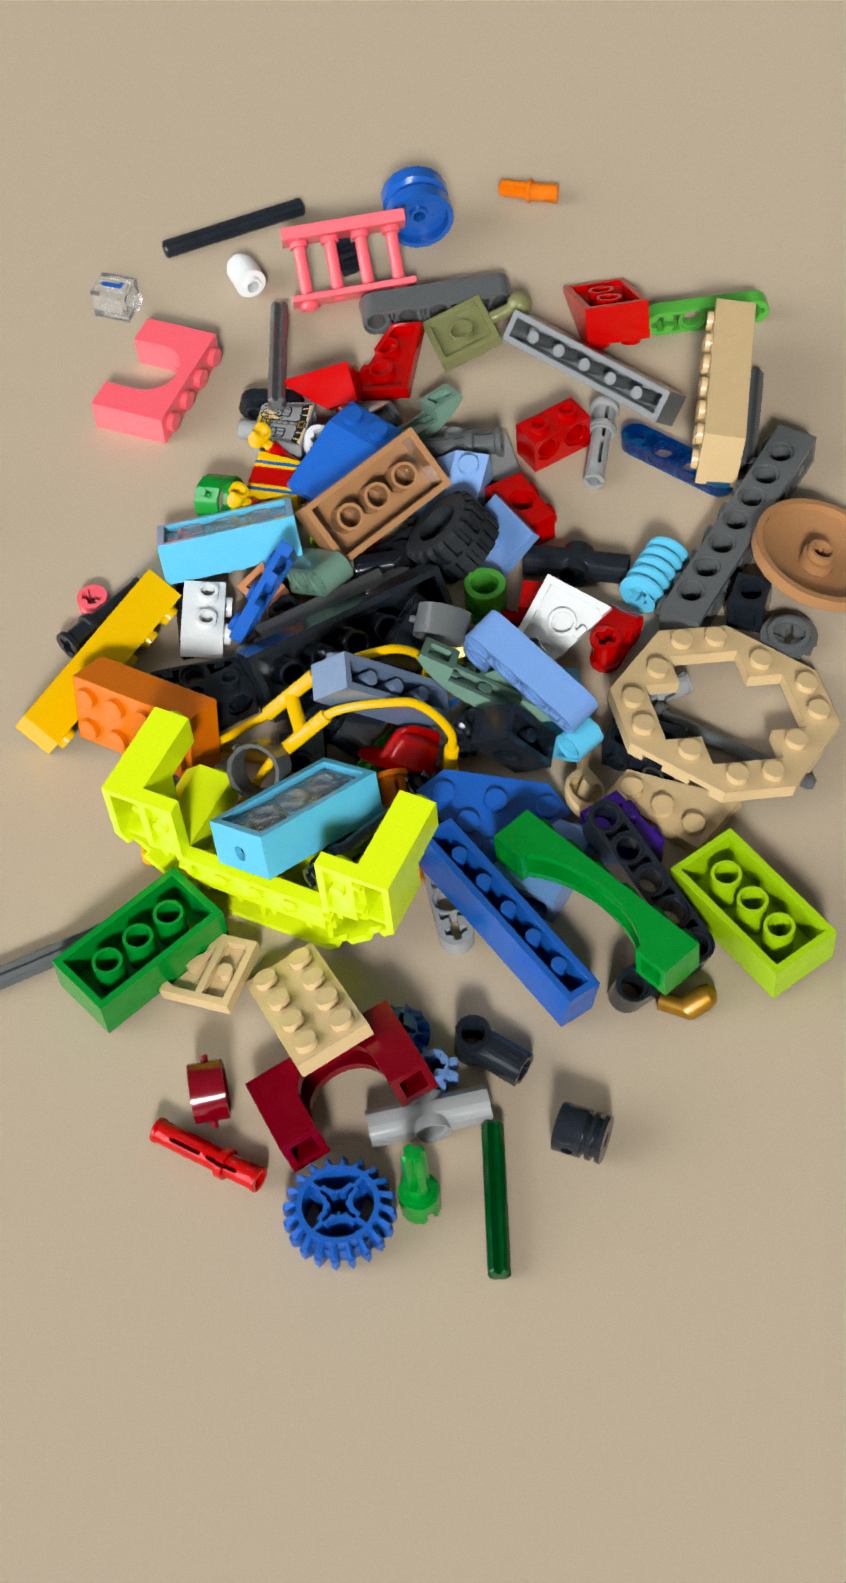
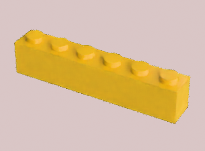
(118, 637)

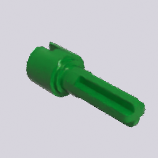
(418, 1190)

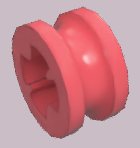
(90, 593)

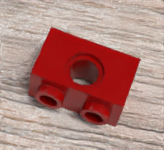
(527, 503)

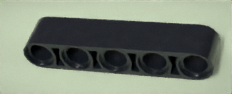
(358, 731)

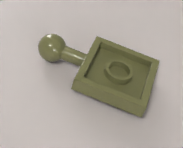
(469, 329)

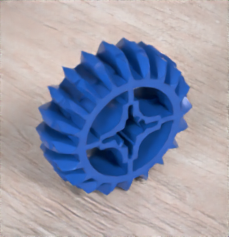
(353, 1187)

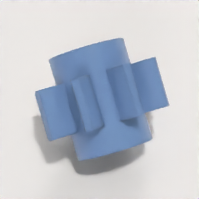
(442, 1068)

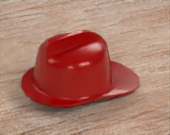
(407, 748)

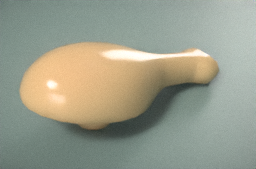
(583, 787)

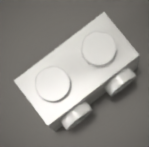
(204, 619)

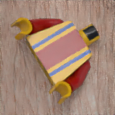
(269, 474)

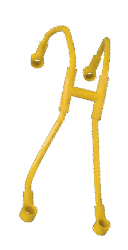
(305, 730)

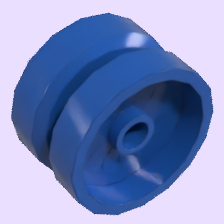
(424, 202)

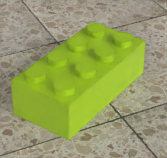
(754, 913)

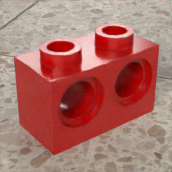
(553, 434)

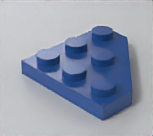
(489, 803)

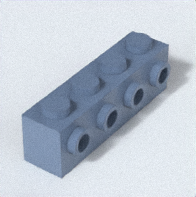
(353, 678)

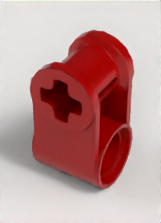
(614, 638)

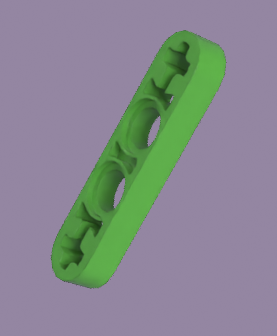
(669, 325)

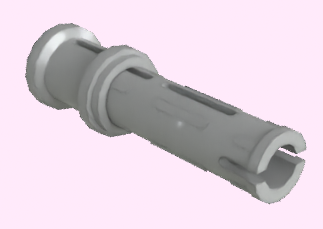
(601, 433)

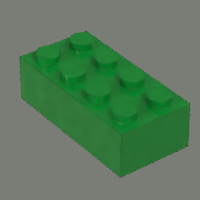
(139, 949)

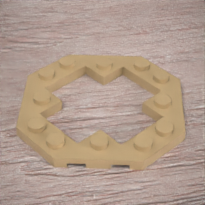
(688, 758)

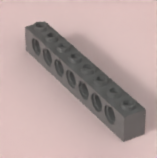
(726, 545)

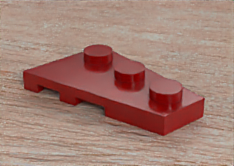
(394, 364)

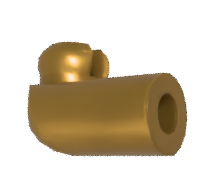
(691, 1004)

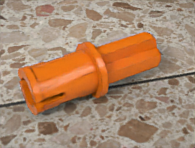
(529, 190)

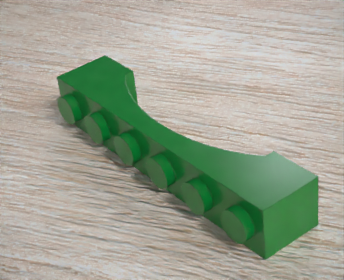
(536, 850)

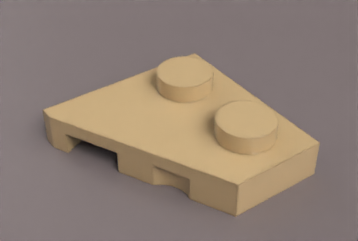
(216, 975)

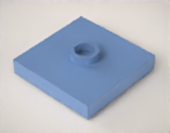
(513, 539)

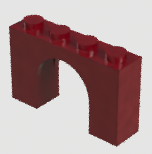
(288, 1098)

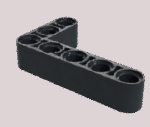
(642, 867)

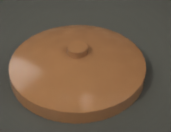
(804, 551)

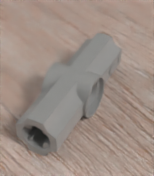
(429, 1116)

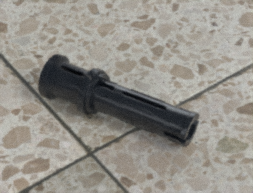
(88, 623)

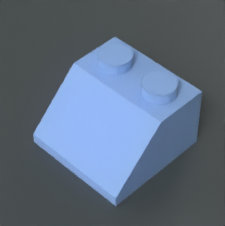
(467, 473)

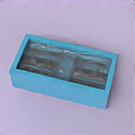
(226, 540)
(296, 817)

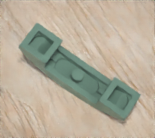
(437, 409)
(467, 685)

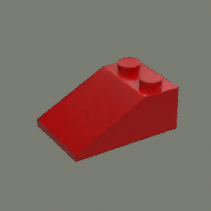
(608, 312)

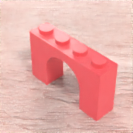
(159, 410)

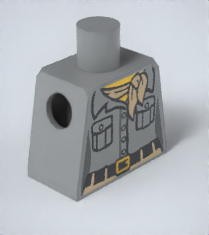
(286, 426)

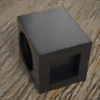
(749, 602)

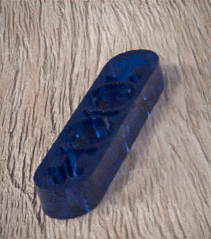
(637, 437)

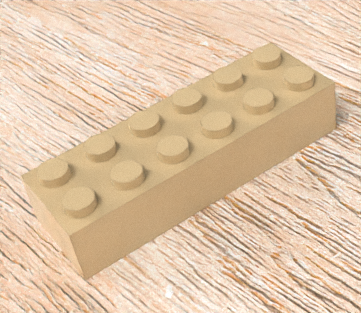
(723, 392)

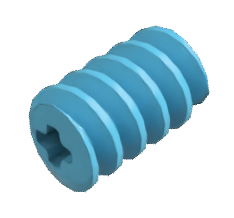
(653, 573)

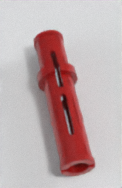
(222, 1161)

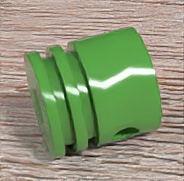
(484, 592)

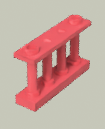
(328, 235)

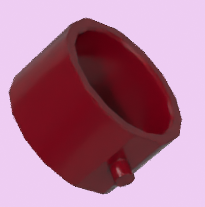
(208, 1091)

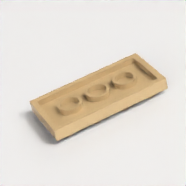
(308, 1009)

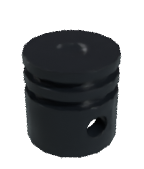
(581, 1132)

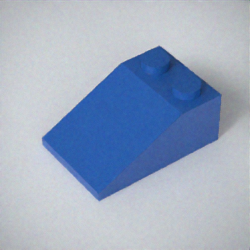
(339, 448)

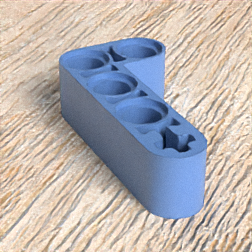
(530, 670)

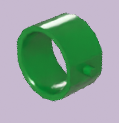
(208, 492)

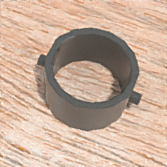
(442, 623)
(236, 771)

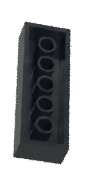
(347, 626)

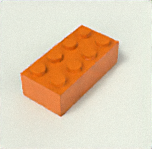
(119, 698)

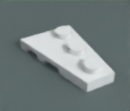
(561, 616)

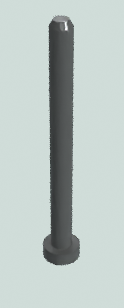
(719, 741)

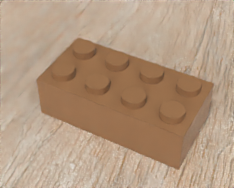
(374, 496)

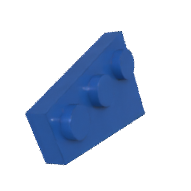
(262, 593)

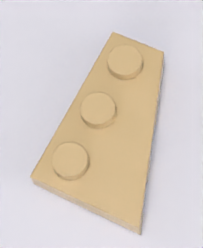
(677, 809)

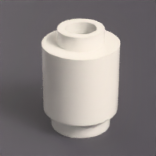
(245, 275)

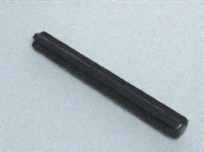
(233, 228)

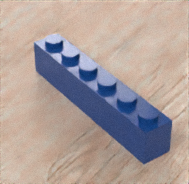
(509, 924)

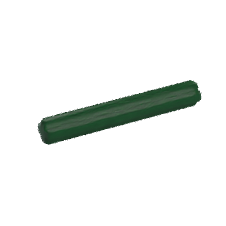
(495, 1200)

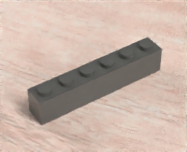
(594, 368)

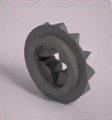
(803, 632)

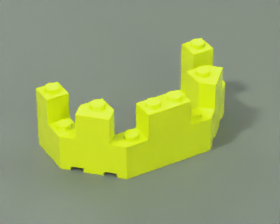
(176, 832)

